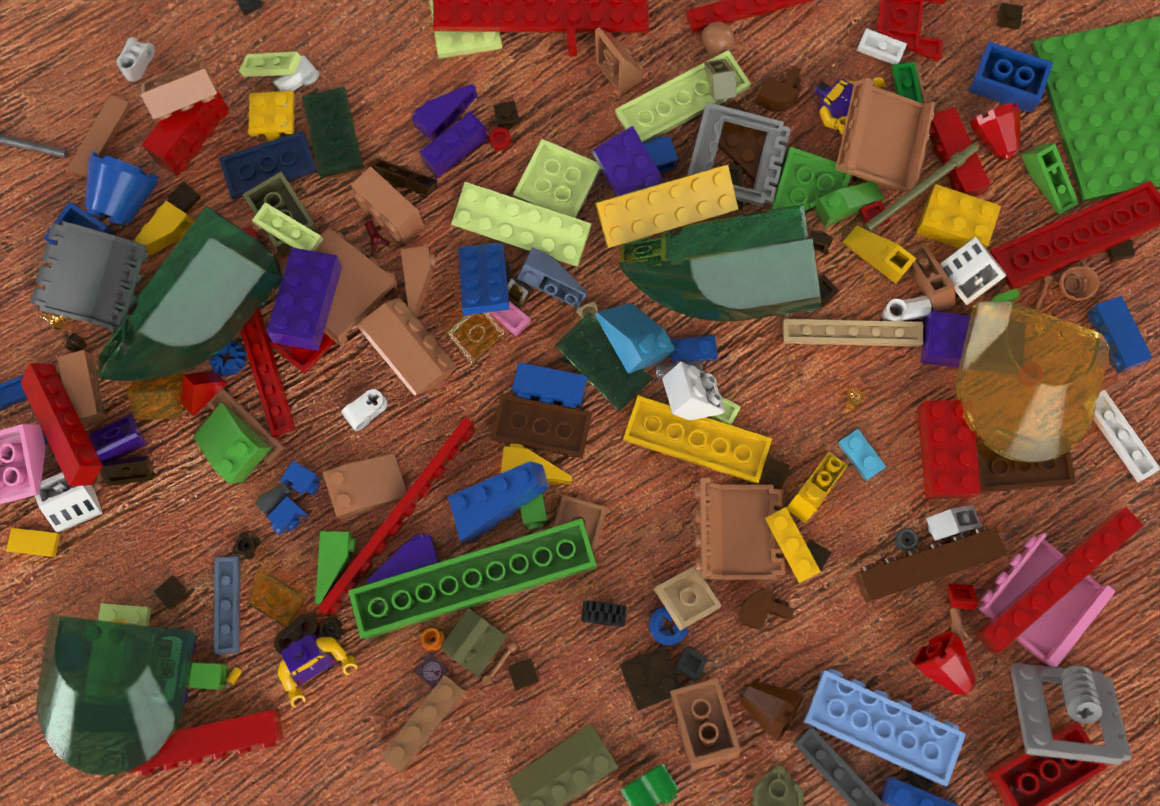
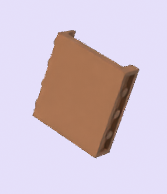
(884, 137)
(358, 288)

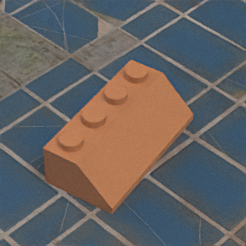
(407, 346)

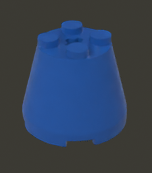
(116, 188)

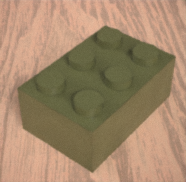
(280, 195)

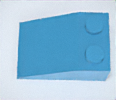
(635, 337)

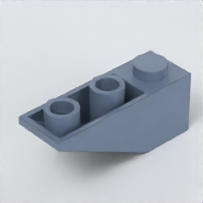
(550, 277)

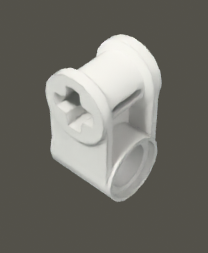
(135, 58)
(363, 411)

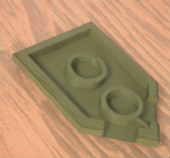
(777, 790)

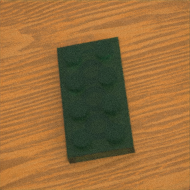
(332, 132)
(595, 357)

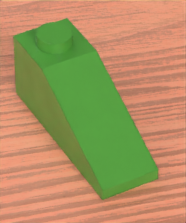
(1050, 176)
(846, 202)
(333, 560)

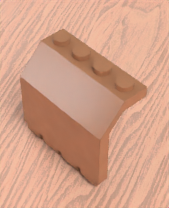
(734, 532)

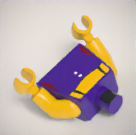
(836, 102)
(307, 659)

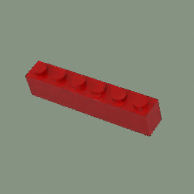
(61, 424)
(216, 740)

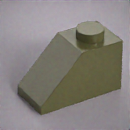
(720, 79)

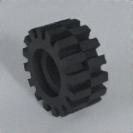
(603, 613)

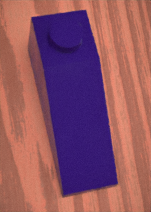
(441, 112)
(410, 557)

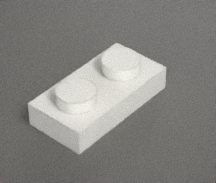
(881, 47)

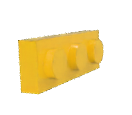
(793, 545)

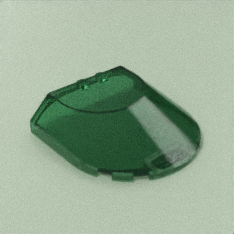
(111, 691)

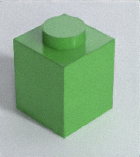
(534, 514)
(207, 676)

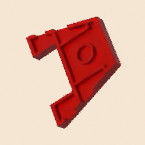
(903, 22)

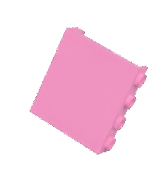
(1065, 621)

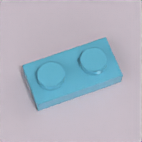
(861, 455)

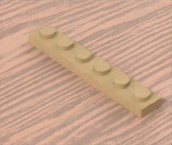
(852, 332)

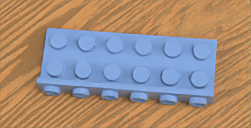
(885, 727)

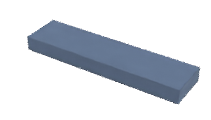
(227, 605)

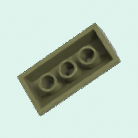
(564, 771)

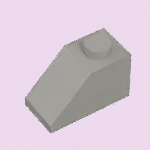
(953, 522)

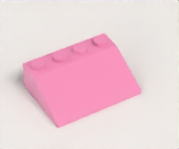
(21, 461)

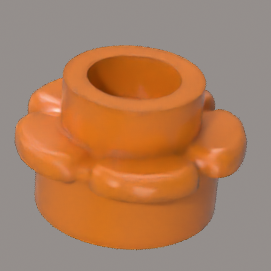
(428, 635)

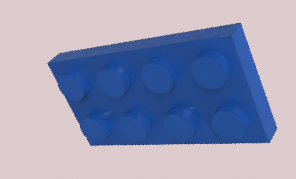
(483, 278)

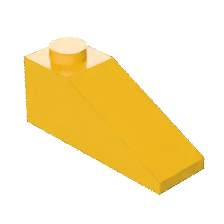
(518, 455)

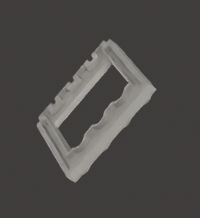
(772, 152)
(1036, 724)

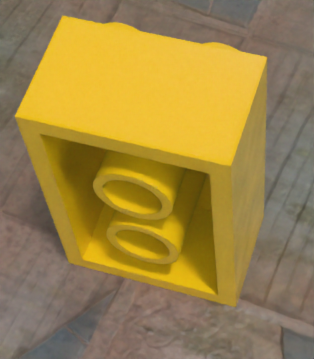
(957, 218)

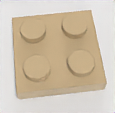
(687, 598)

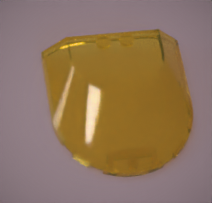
(1029, 380)

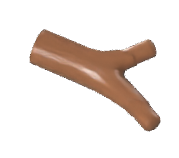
(957, 626)

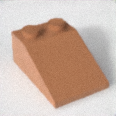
(616, 62)
(365, 486)
(705, 724)

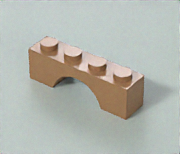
(423, 723)

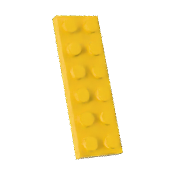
(667, 206)
(698, 440)

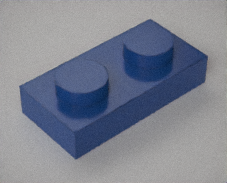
(694, 349)

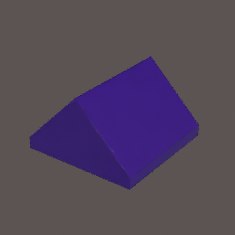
(117, 439)

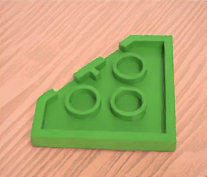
(807, 179)

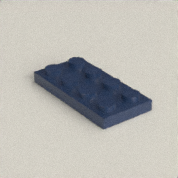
(257, 164)

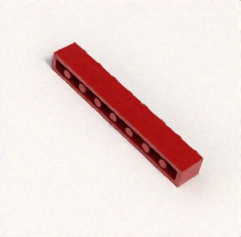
(1058, 580)

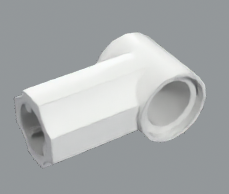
(305, 74)
(907, 309)

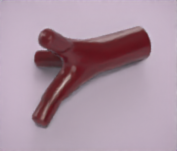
(374, 237)

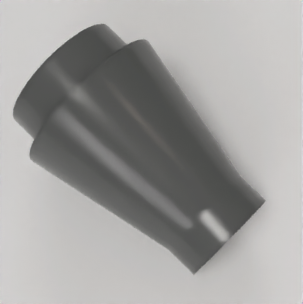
(272, 498)

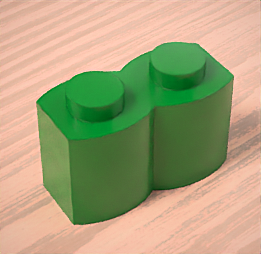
(651, 788)

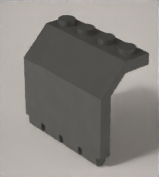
(89, 275)

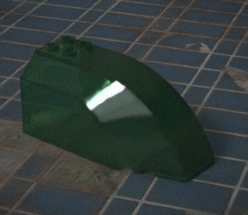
(729, 267)
(192, 302)

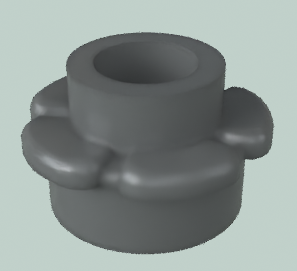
(906, 533)

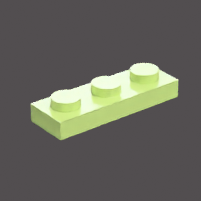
(270, 64)
(286, 228)

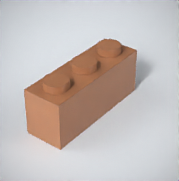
(82, 385)

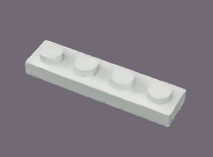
(1124, 439)

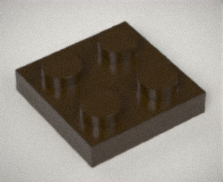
(650, 678)

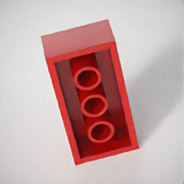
(183, 133)
(947, 451)
(1042, 779)

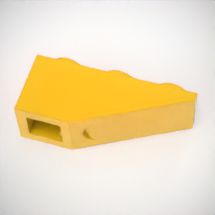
(164, 228)
(880, 253)
(817, 487)

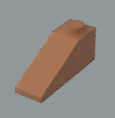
(418, 274)
(932, 279)

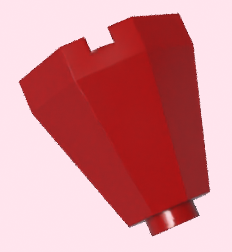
(999, 130)
(946, 663)

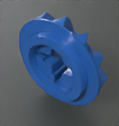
(232, 366)
(665, 637)

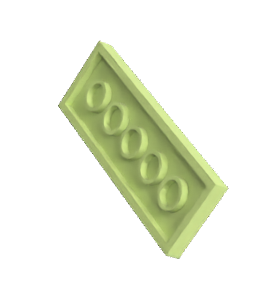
(675, 101)
(521, 223)

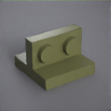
(473, 642)

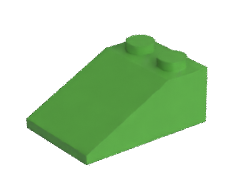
(230, 445)

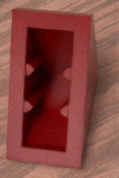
(200, 389)

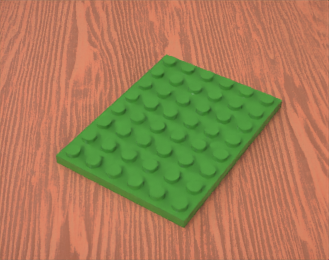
(1107, 104)

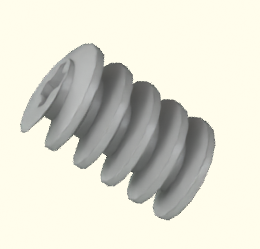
(1080, 694)

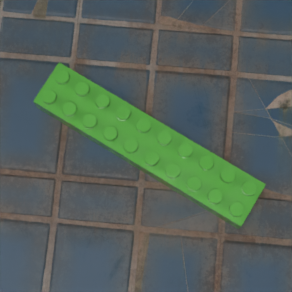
(472, 579)

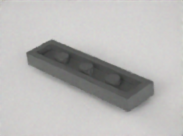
(835, 770)

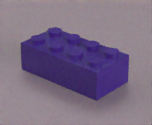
(626, 163)
(304, 299)
(944, 338)

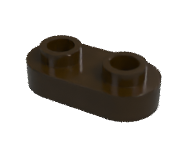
(295, 631)

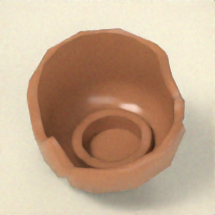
(717, 38)
(1079, 283)

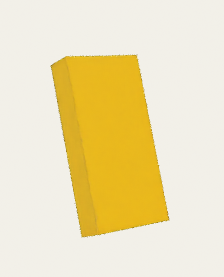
(33, 542)

